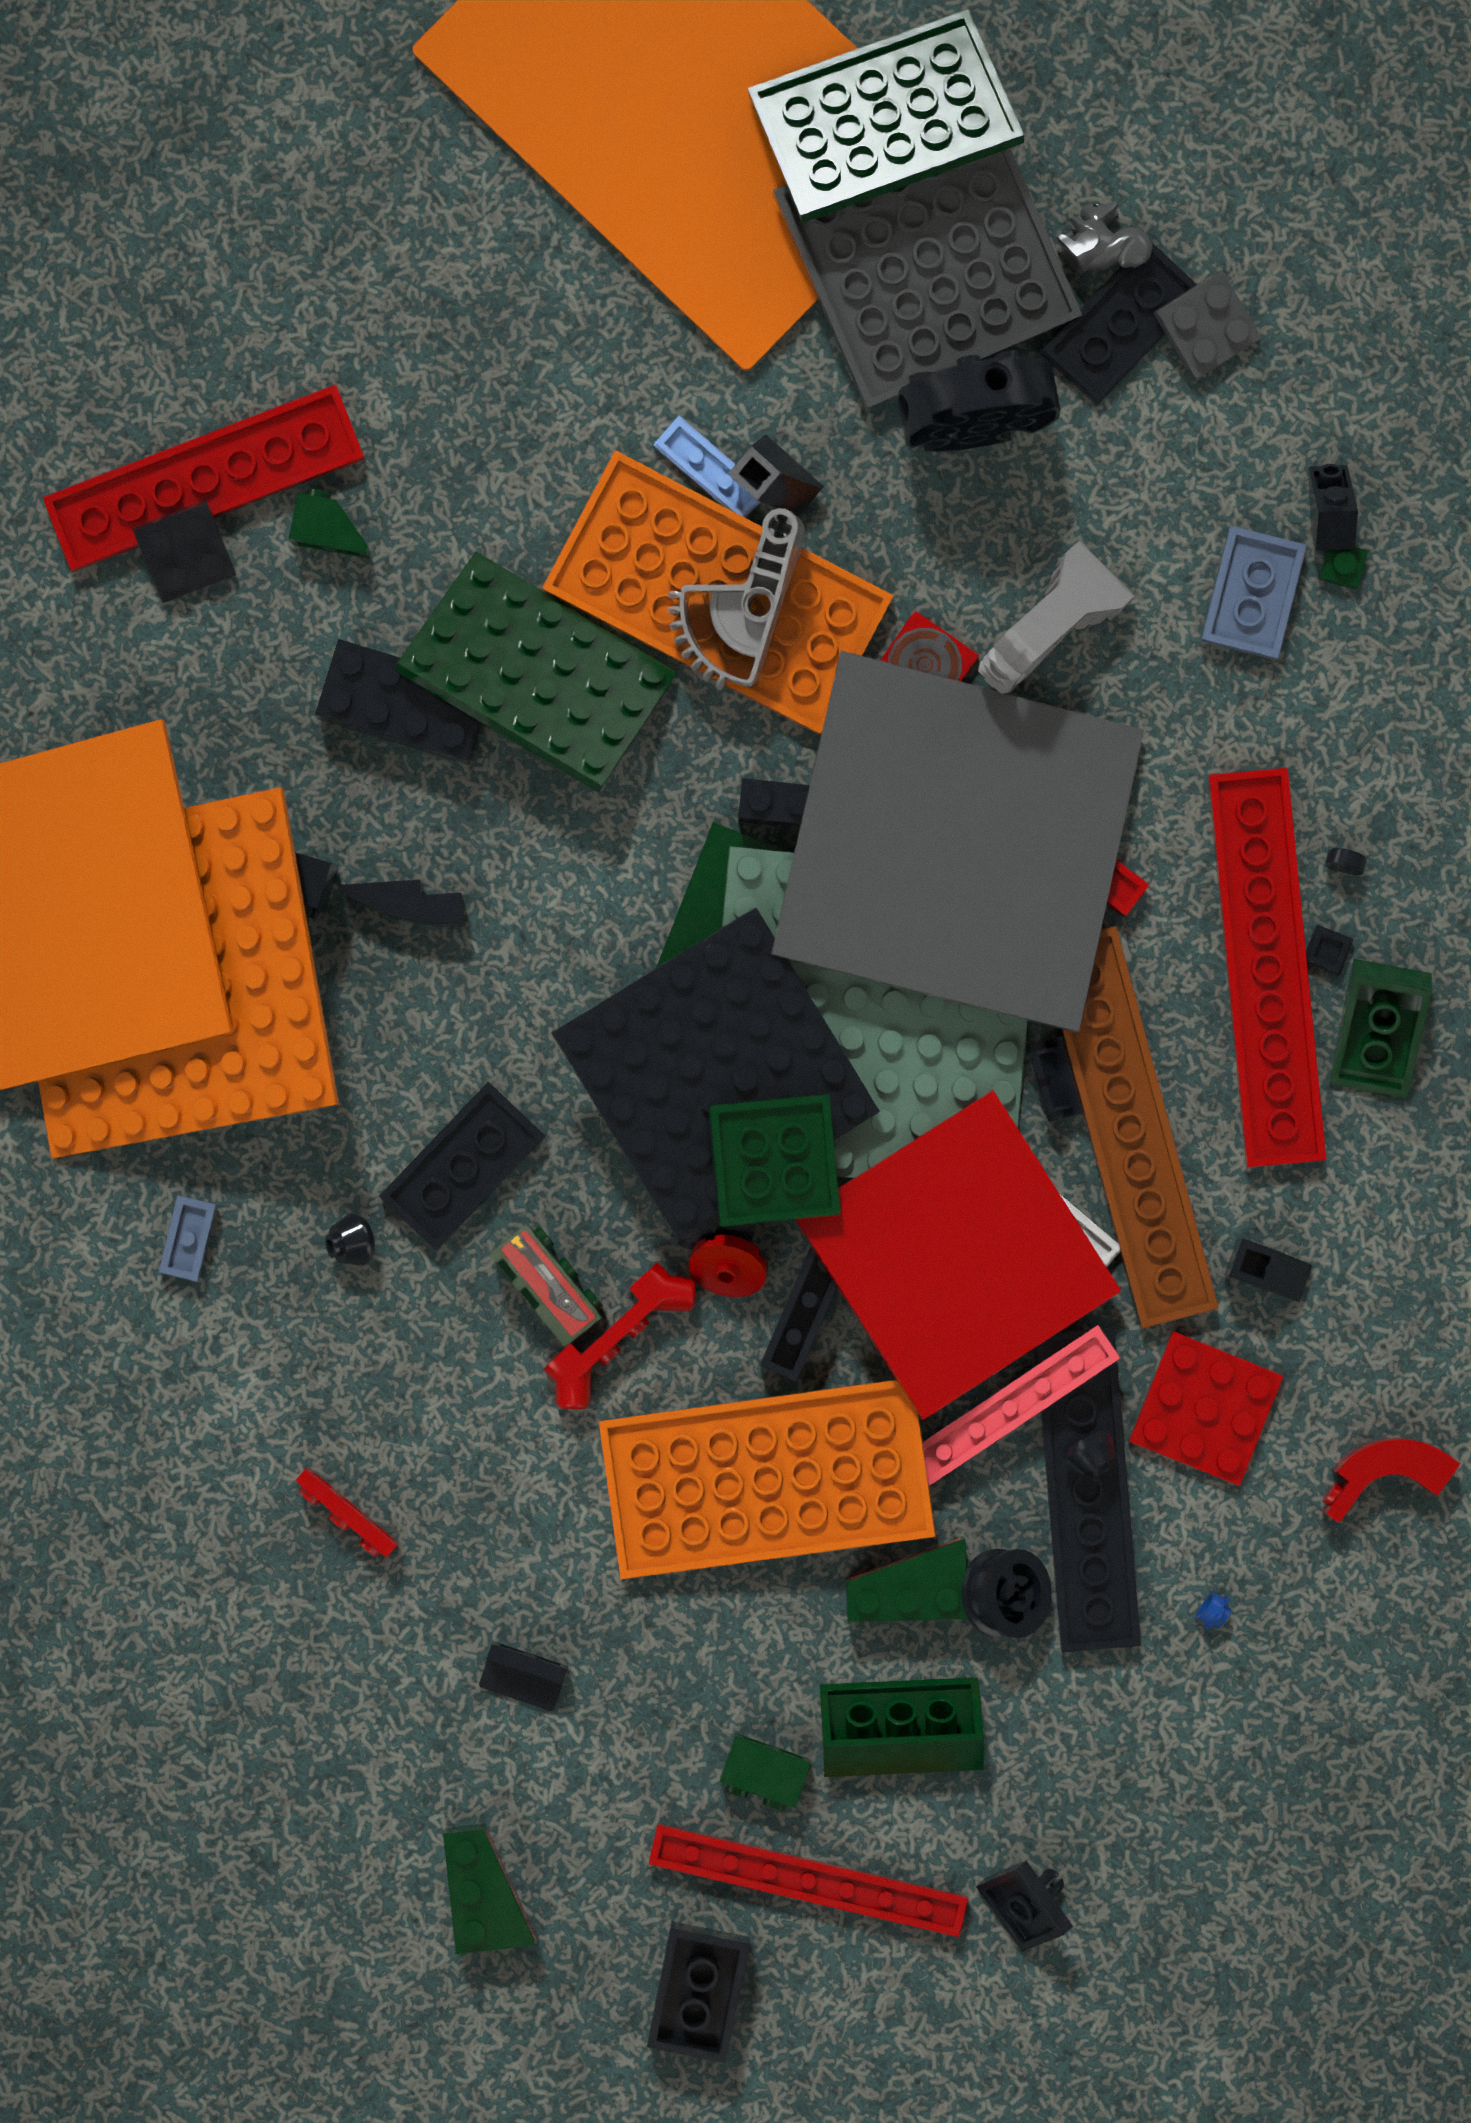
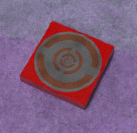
(930, 650)

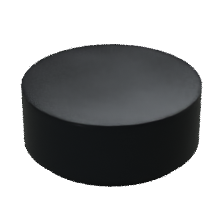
(1345, 861)

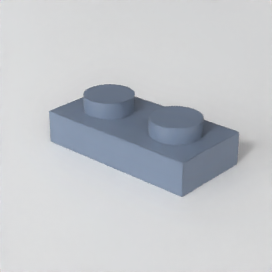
(188, 1238)

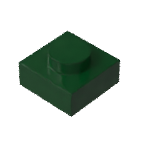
(1343, 567)

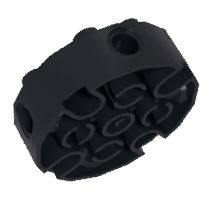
(978, 402)

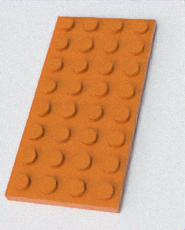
(656, 535)
(766, 1479)

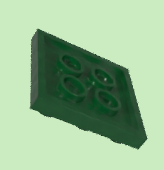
(774, 1160)

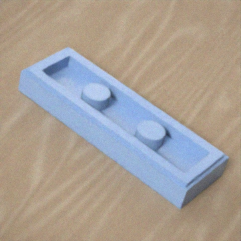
(704, 466)

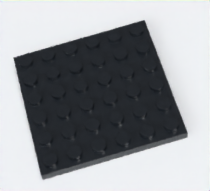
(700, 1033)

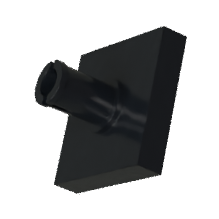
(1026, 1904)

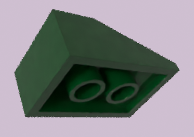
(1381, 1028)

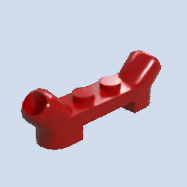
(655, 1292)

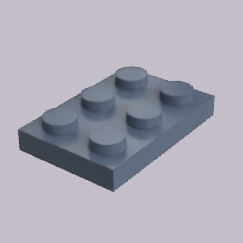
(1253, 593)

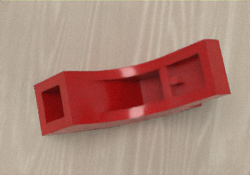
(1388, 1456)

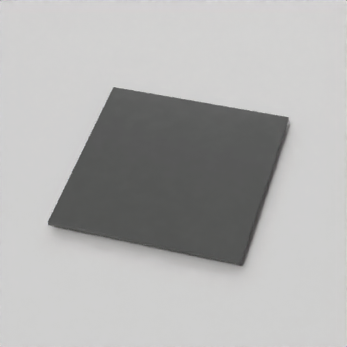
(958, 842)

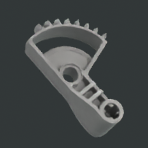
(1078, 595)
(731, 604)

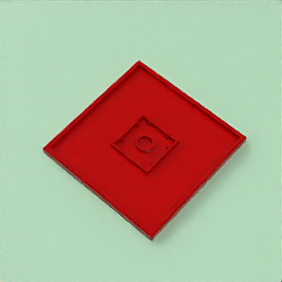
(958, 1255)

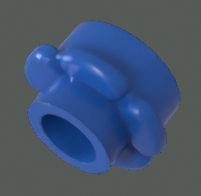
(1214, 1611)

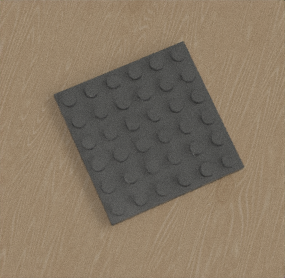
(933, 273)

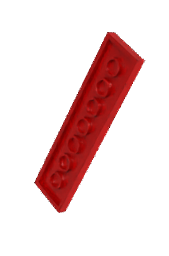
(223, 467)

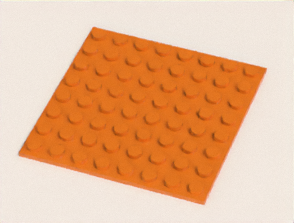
(100, 910)
(279, 1040)

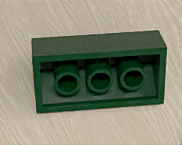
(901, 1727)

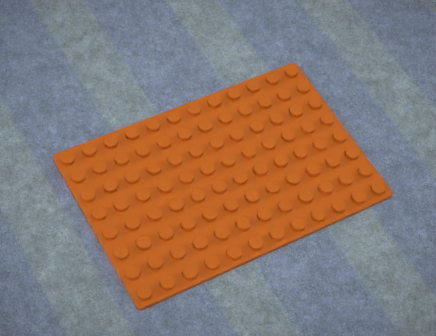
(652, 136)

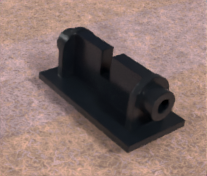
(1055, 1079)

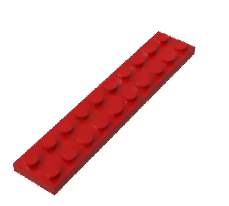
(1266, 967)

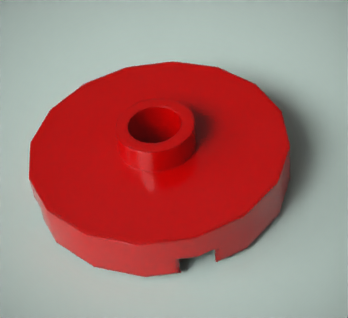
(728, 1266)

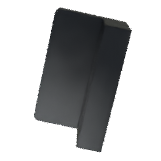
(523, 1676)

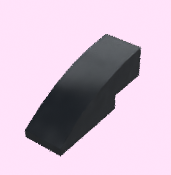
(407, 902)

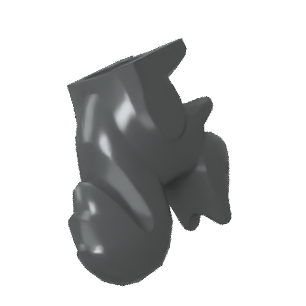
(1097, 246)

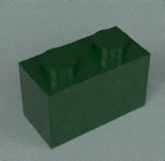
(764, 1772)

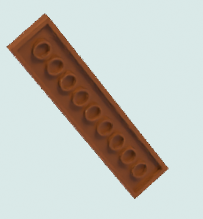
(1136, 1147)

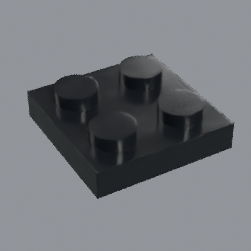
(184, 551)

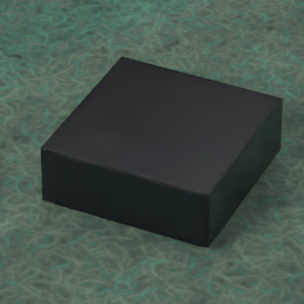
(1328, 950)

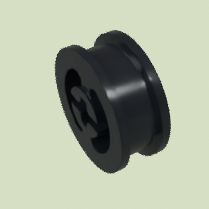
(1018, 1608)

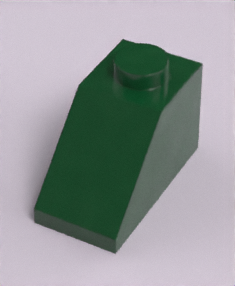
(324, 526)

